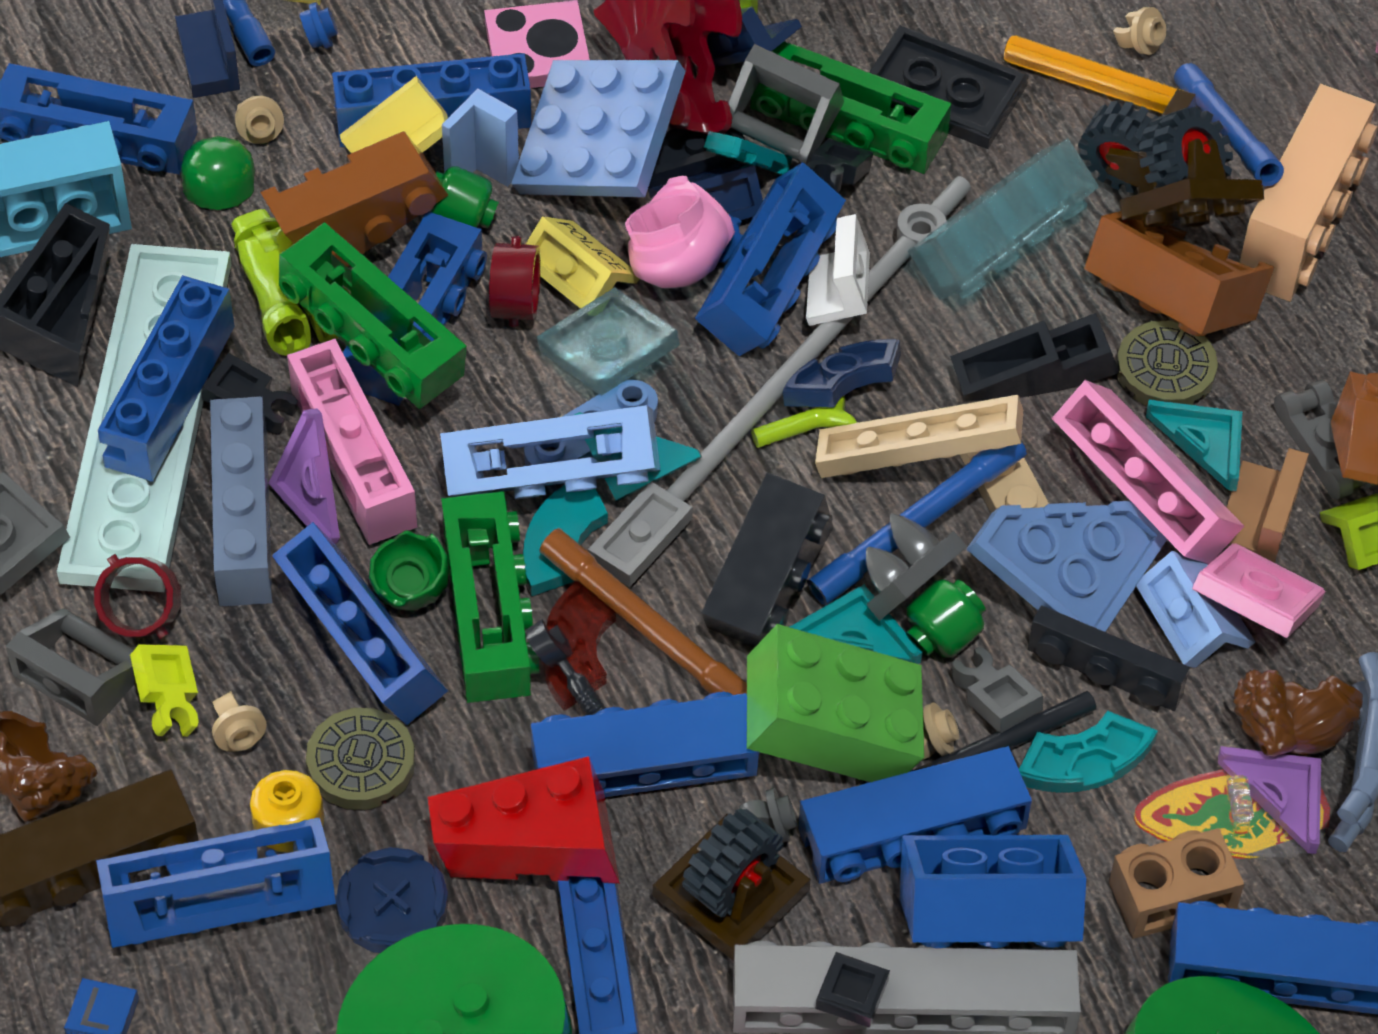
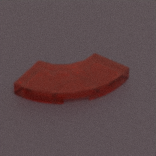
(583, 622)

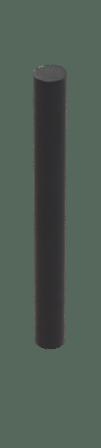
(1026, 730)

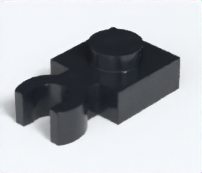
(840, 163)
(241, 380)

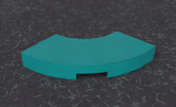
(576, 515)
(1086, 758)

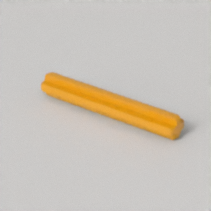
(1088, 74)

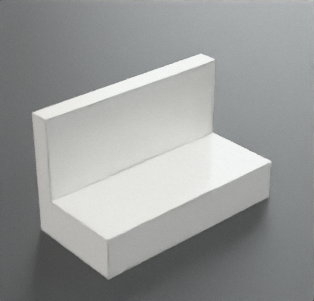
(840, 278)

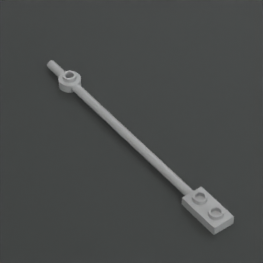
(661, 514)

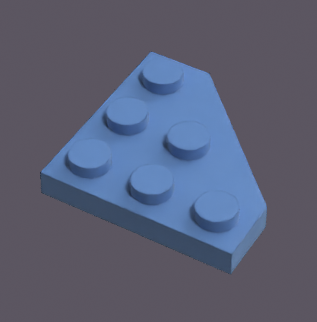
(1070, 555)

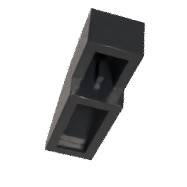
(1035, 361)

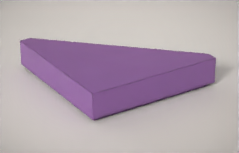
(305, 476)
(1284, 787)

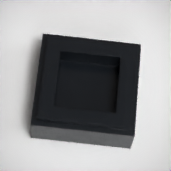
(852, 989)

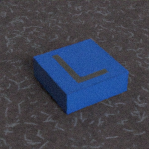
(101, 1009)

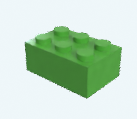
(834, 705)

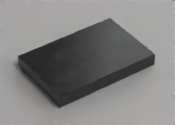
(977, 87)

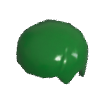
(217, 173)
(409, 571)

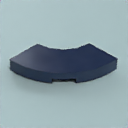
(842, 372)

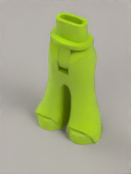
(283, 322)

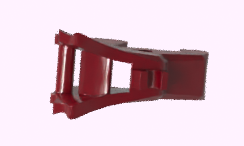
(678, 33)

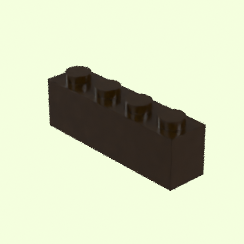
(57, 855)

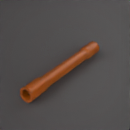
(583, 568)

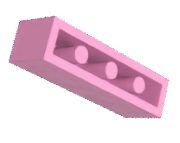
(1147, 472)

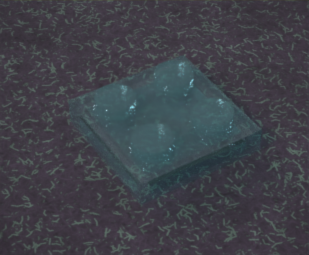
(608, 341)

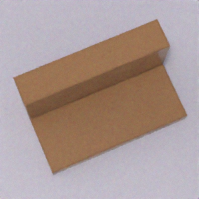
(1265, 503)

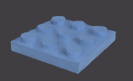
(599, 128)

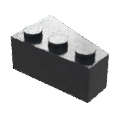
(55, 295)
(768, 560)

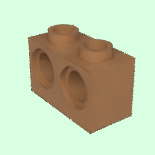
(1168, 868)

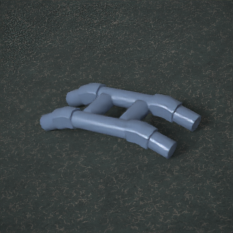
(1359, 805)

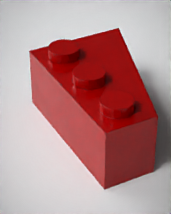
(527, 825)

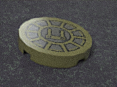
(1166, 364)
(360, 758)

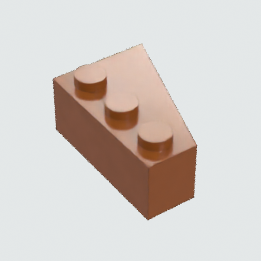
(363, 199)
(1176, 277)

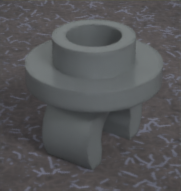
(776, 812)

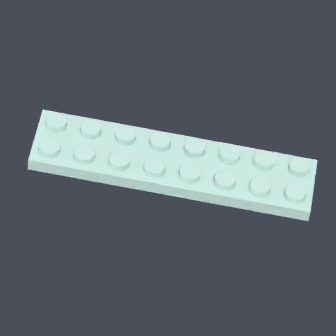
(112, 508)

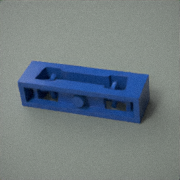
(139, 139)
(452, 258)
(750, 315)
(216, 883)

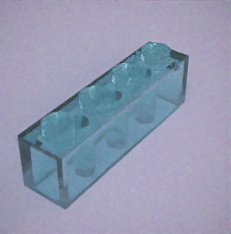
(1003, 220)

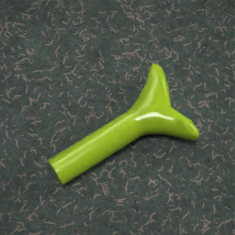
(802, 422)

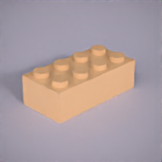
(1314, 190)

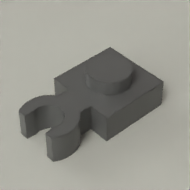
(1000, 695)

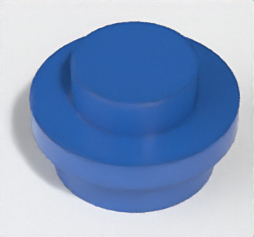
(318, 26)

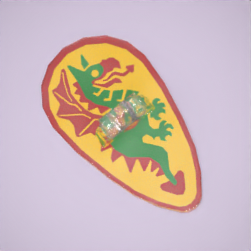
(1224, 803)

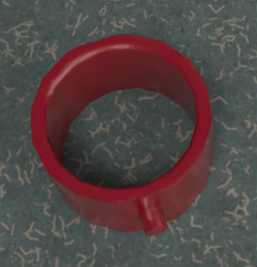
(514, 281)
(105, 612)

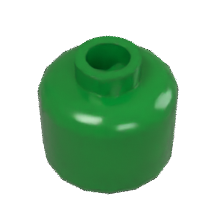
(467, 198)
(945, 618)

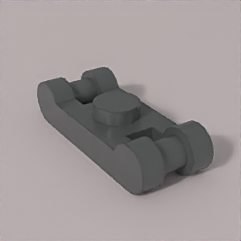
(1316, 434)

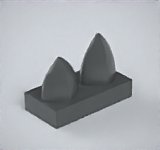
(920, 551)

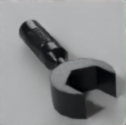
(554, 650)

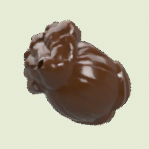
(1293, 718)
(35, 775)

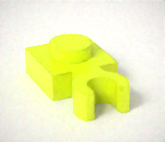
(167, 679)

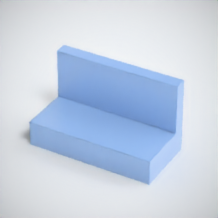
(482, 137)
(1189, 619)

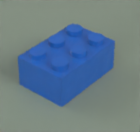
(992, 889)

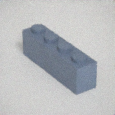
(240, 502)

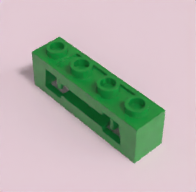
(867, 113)
(371, 316)
(470, 529)

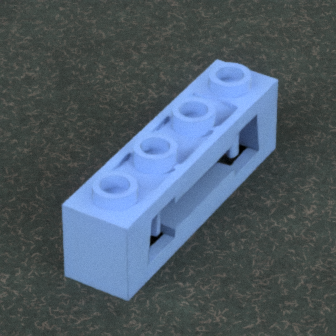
(636, 443)

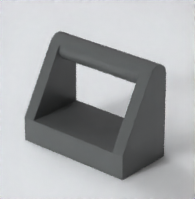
(793, 81)
(61, 679)

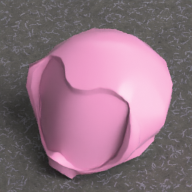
(678, 235)

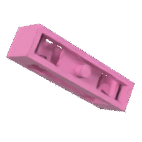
(355, 442)

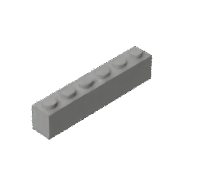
(925, 994)

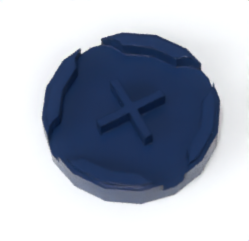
(390, 898)

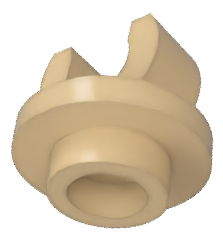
(1144, 32)
(259, 119)
(237, 725)
(939, 730)

